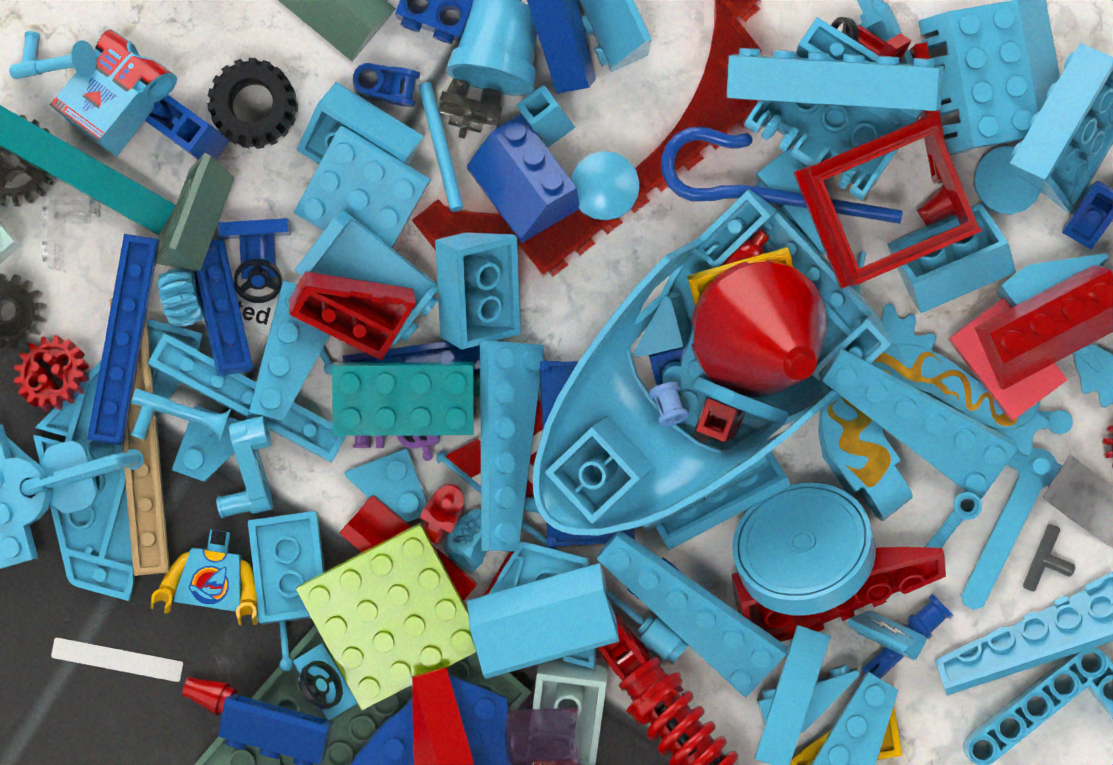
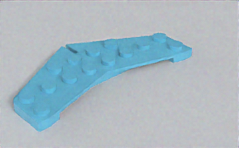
(97, 539)

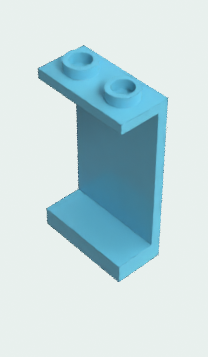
(356, 253)

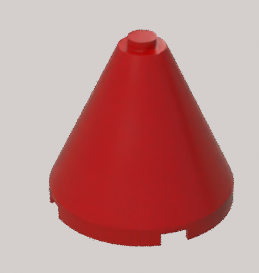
(759, 328)

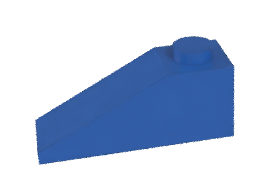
(186, 129)

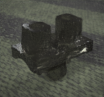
(470, 113)

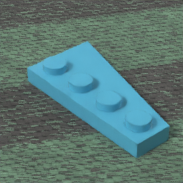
(286, 360)

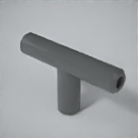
(1044, 559)

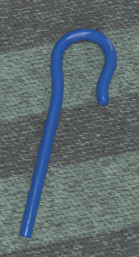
(736, 191)

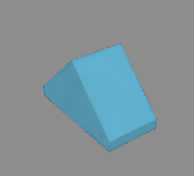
(666, 329)

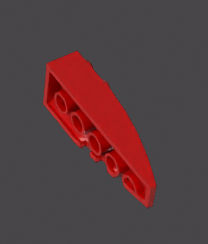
(893, 571)
(437, 722)

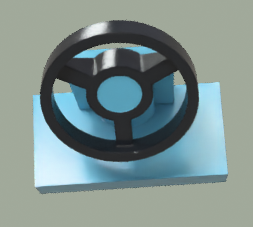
(323, 682)

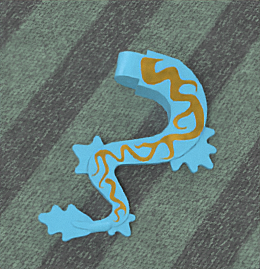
(862, 455)

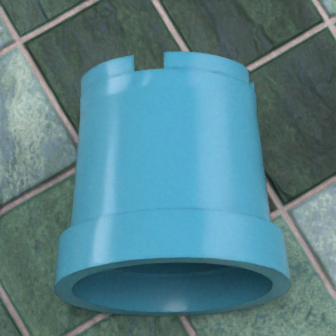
(497, 48)

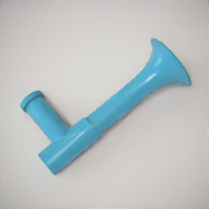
(81, 59)
(151, 402)

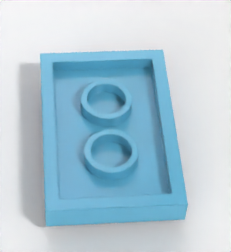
(284, 555)

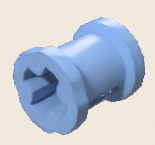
(669, 404)

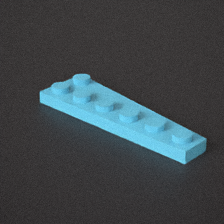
(507, 426)
(938, 433)
(708, 625)
(1042, 637)

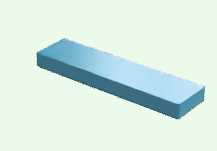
(792, 696)

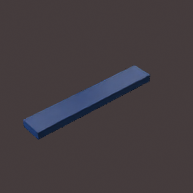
(123, 339)

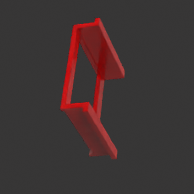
(827, 222)

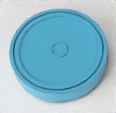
(804, 549)

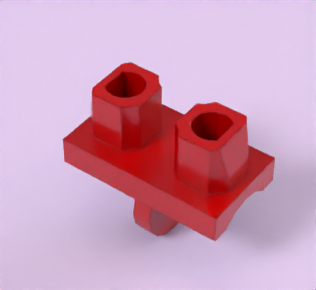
(443, 511)

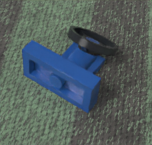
(256, 254)

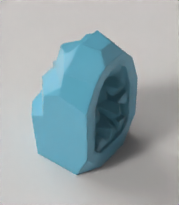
(465, 542)

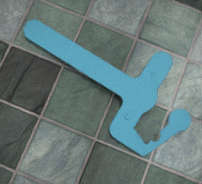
(1033, 474)

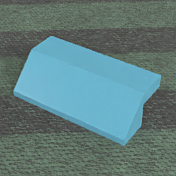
(727, 502)
(542, 621)

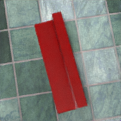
(378, 523)

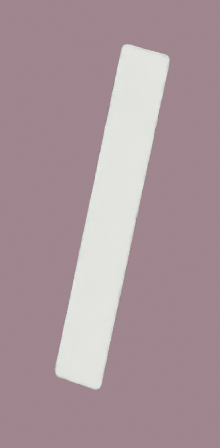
(117, 659)

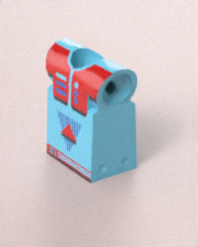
(117, 95)

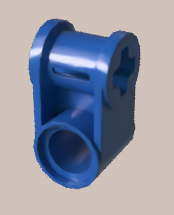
(388, 84)

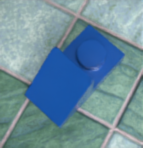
(1091, 215)

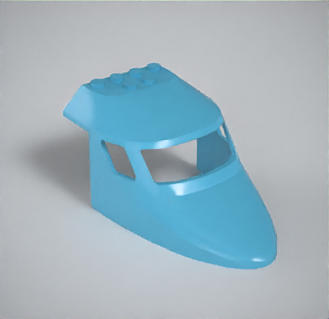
(602, 449)

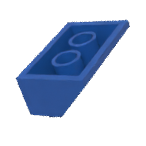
(523, 179)
(274, 730)

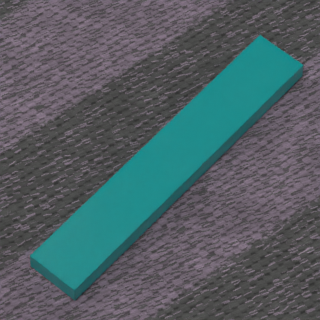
(83, 172)

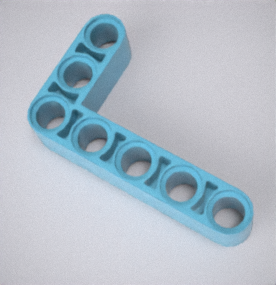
(1052, 702)

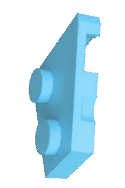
(200, 450)

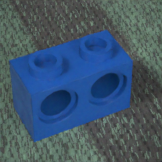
(431, 18)

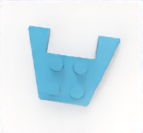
(537, 563)

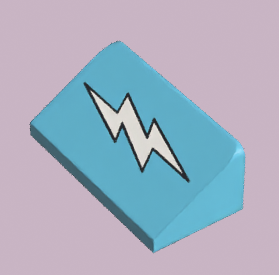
(888, 634)

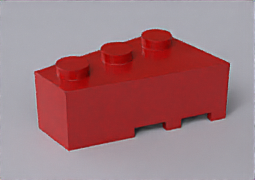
(353, 310)

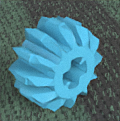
(180, 297)

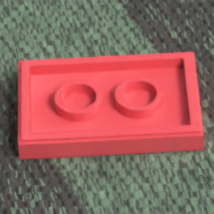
(1021, 395)

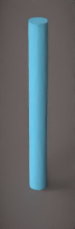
(441, 147)

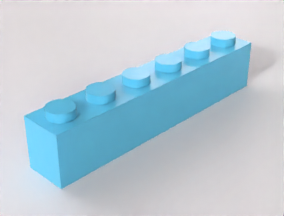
(835, 81)

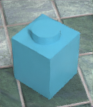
(545, 116)

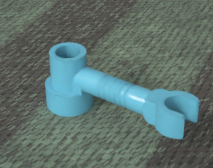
(956, 518)

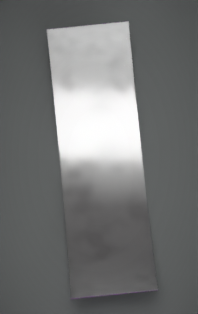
(1083, 498)

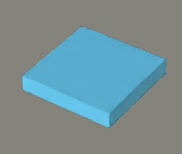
(741, 401)

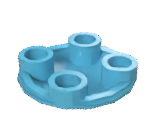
(605, 185)

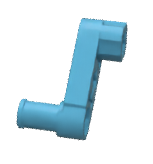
(246, 439)

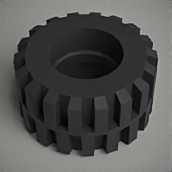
(243, 75)

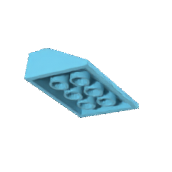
(618, 31)
(1071, 130)

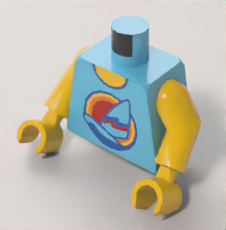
(211, 579)

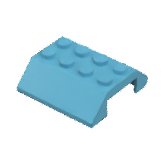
(994, 69)
(830, 129)

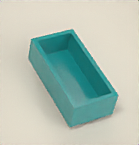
(403, 398)

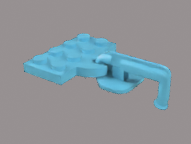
(61, 479)

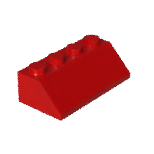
(1049, 326)

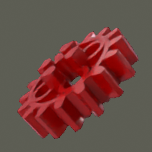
(48, 391)

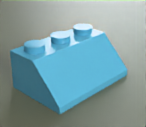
(348, 109)
(956, 267)
(477, 288)

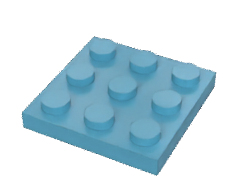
(364, 184)

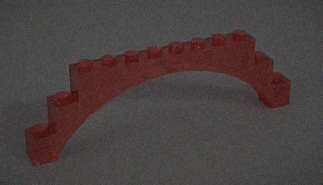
(576, 232)

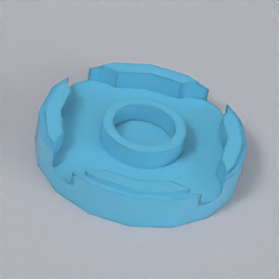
(1000, 185)

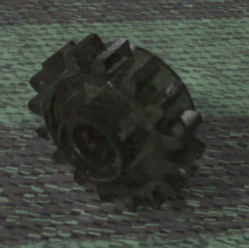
(26, 314)

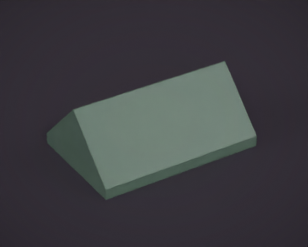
(343, 23)
(195, 215)

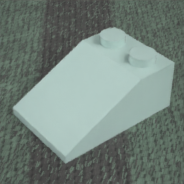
(575, 686)

